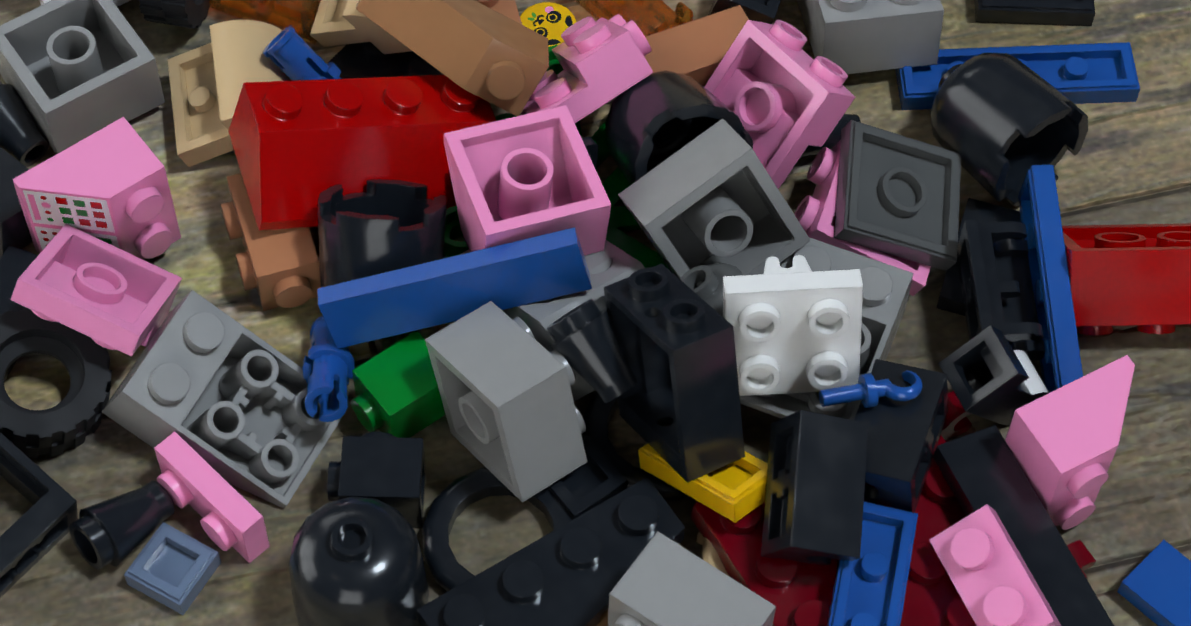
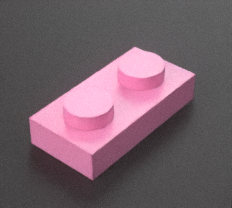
(224, 512)
(991, 573)

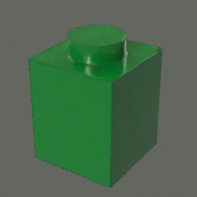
(398, 389)

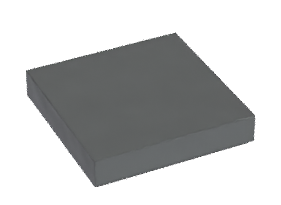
(898, 195)

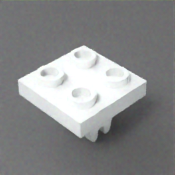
(795, 327)

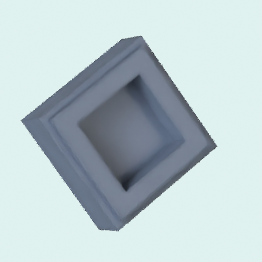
(172, 568)

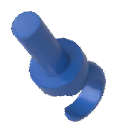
(869, 390)

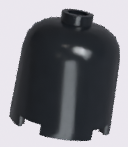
(660, 119)
(1004, 121)
(378, 230)
(357, 566)

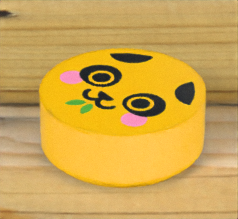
(548, 20)

